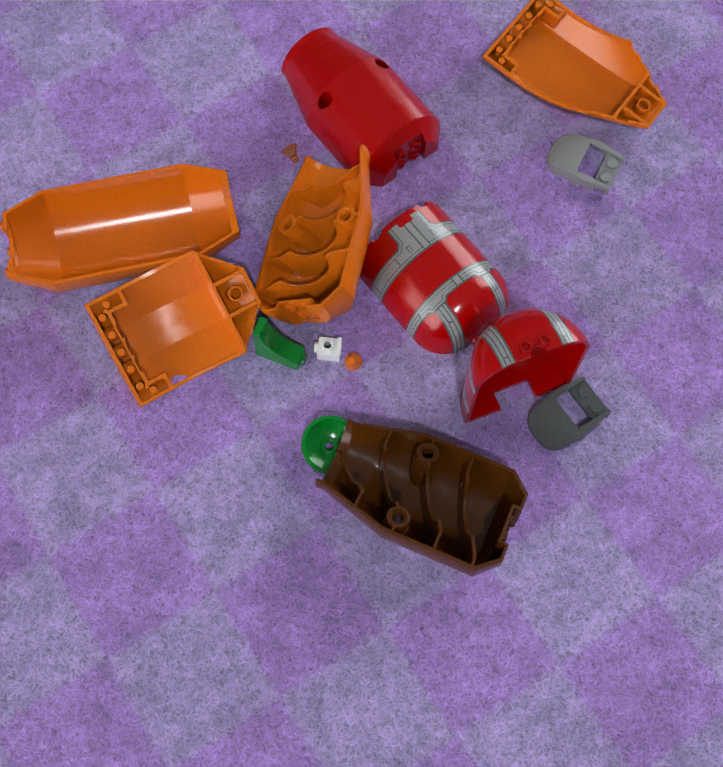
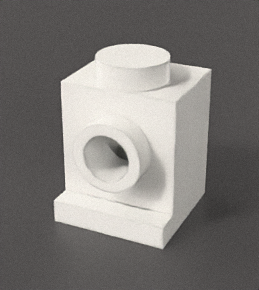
(329, 354)

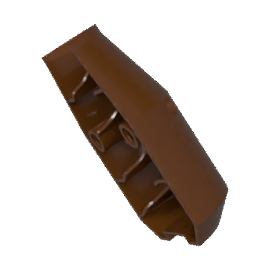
(426, 495)

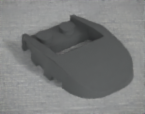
(552, 424)

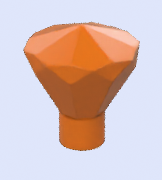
(353, 361)

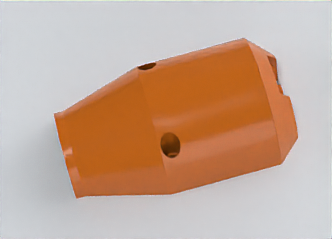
(318, 244)

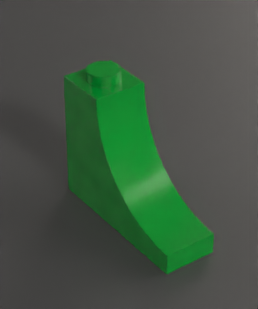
(277, 348)

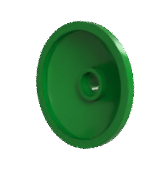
(316, 436)

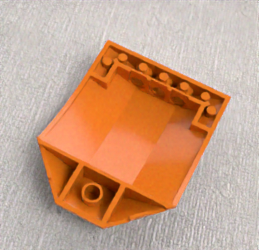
(176, 322)

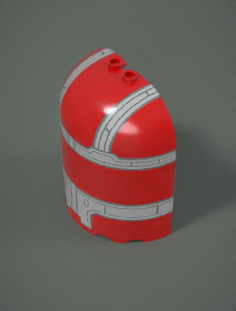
(434, 280)
(517, 349)

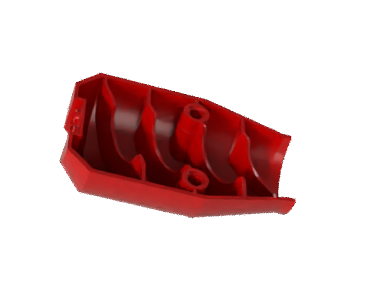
(358, 101)

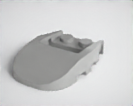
(568, 154)

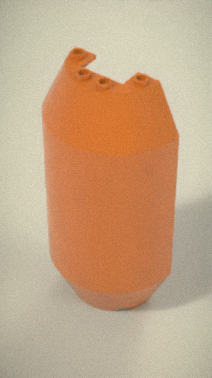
(118, 226)

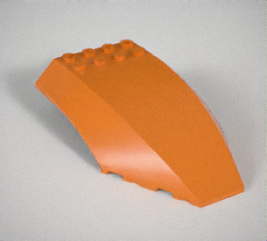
(576, 65)

